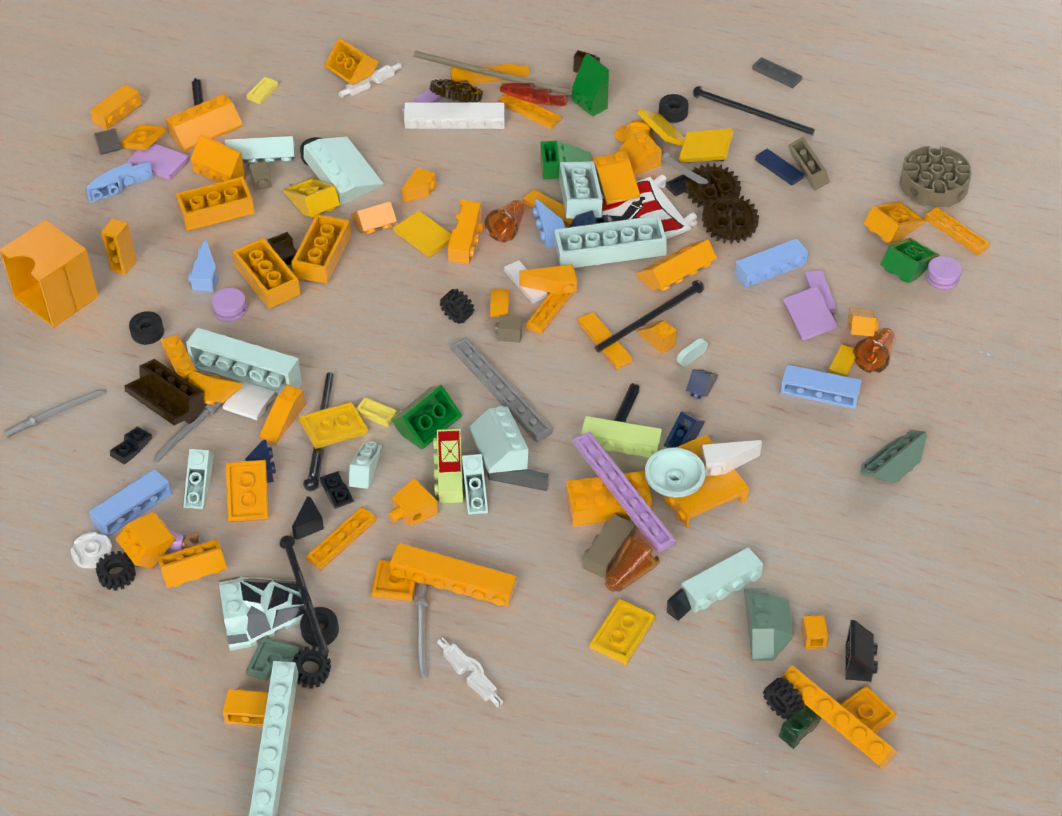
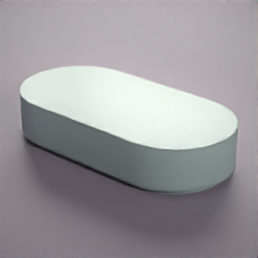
(692, 352)

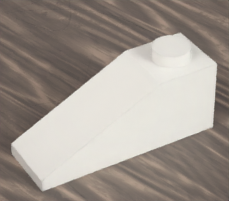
(726, 457)

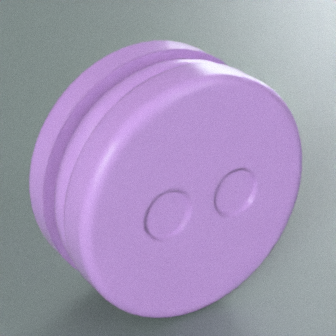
(943, 272)
(229, 304)

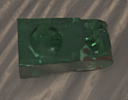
(799, 726)

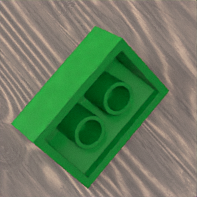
(426, 415)

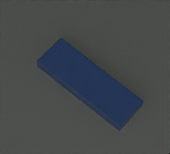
(779, 167)

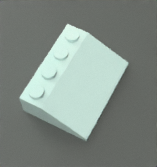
(341, 165)

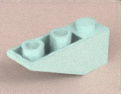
(364, 465)
(198, 478)
(474, 484)

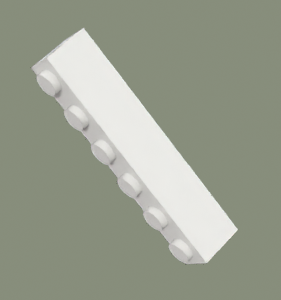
(454, 115)

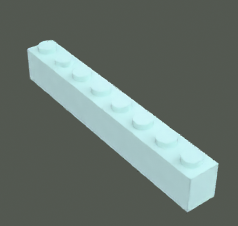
(274, 739)

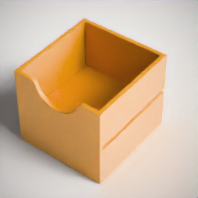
(49, 273)

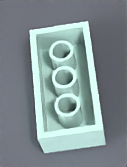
(580, 188)

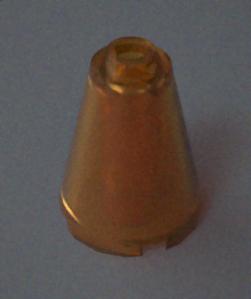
(505, 221)
(875, 351)
(630, 564)

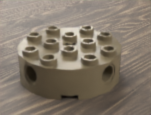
(935, 176)

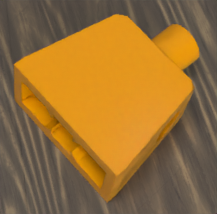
(413, 504)

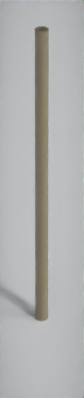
(489, 72)

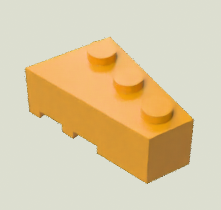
(466, 233)

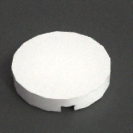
(89, 549)

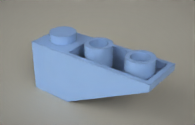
(547, 222)
(204, 270)

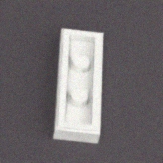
(532, 295)

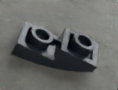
(133, 443)
(336, 490)

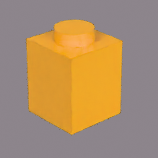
(814, 632)

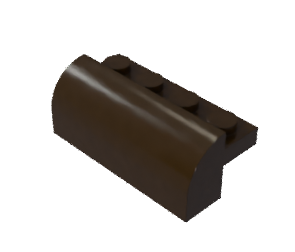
(166, 393)

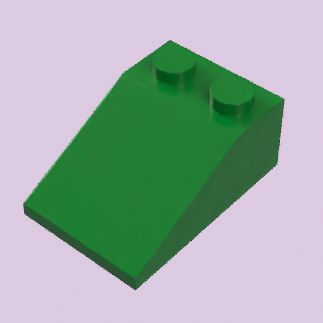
(591, 86)
(907, 259)

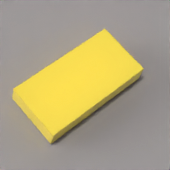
(262, 90)
(376, 412)

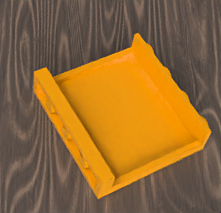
(713, 492)

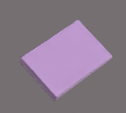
(163, 160)
(810, 313)

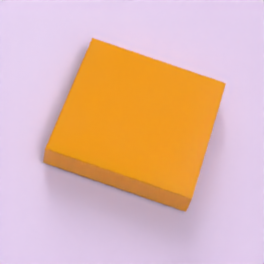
(142, 137)
(390, 586)
(869, 709)

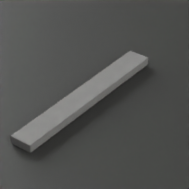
(501, 389)

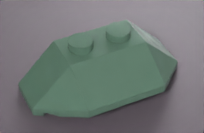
(896, 457)
(767, 623)

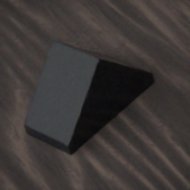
(308, 520)

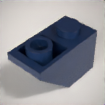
(263, 452)

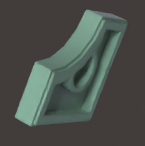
(266, 653)

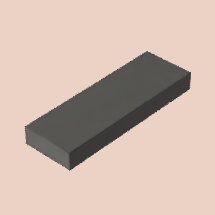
(777, 72)
(523, 478)

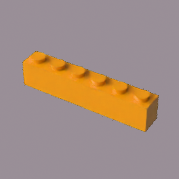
(453, 575)
(841, 719)

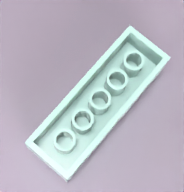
(610, 242)
(243, 361)

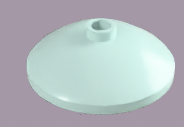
(675, 465)

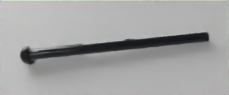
(699, 92)
(697, 286)
(317, 455)
(287, 542)

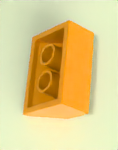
(350, 62)
(216, 160)

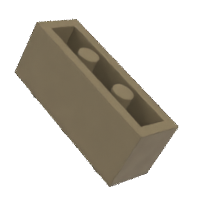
(809, 163)
(607, 545)

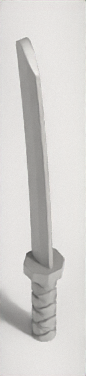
(666, 157)
(208, 410)
(31, 421)
(421, 604)

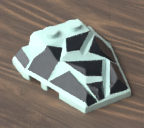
(258, 608)

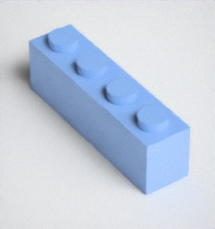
(771, 263)
(821, 386)
(130, 503)

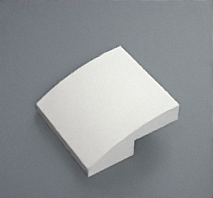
(250, 401)

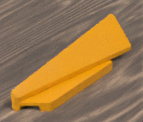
(475, 78)

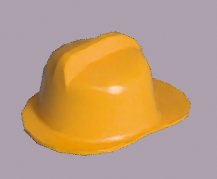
(632, 128)

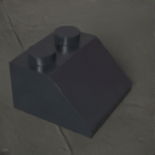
(860, 653)

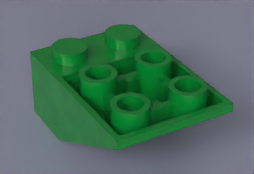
(555, 152)

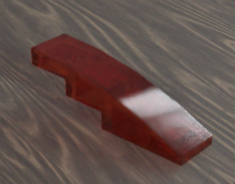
(528, 93)

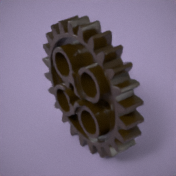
(455, 90)
(718, 182)
(717, 214)

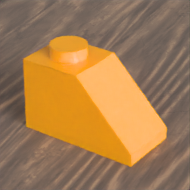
(419, 185)
(659, 335)

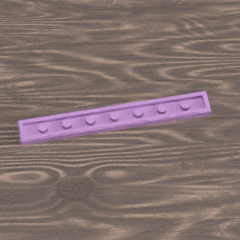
(624, 492)

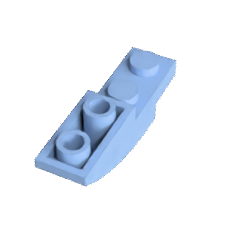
(117, 178)

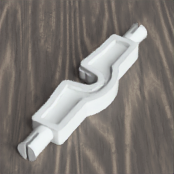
(378, 76)
(476, 679)

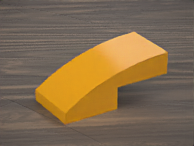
(499, 302)

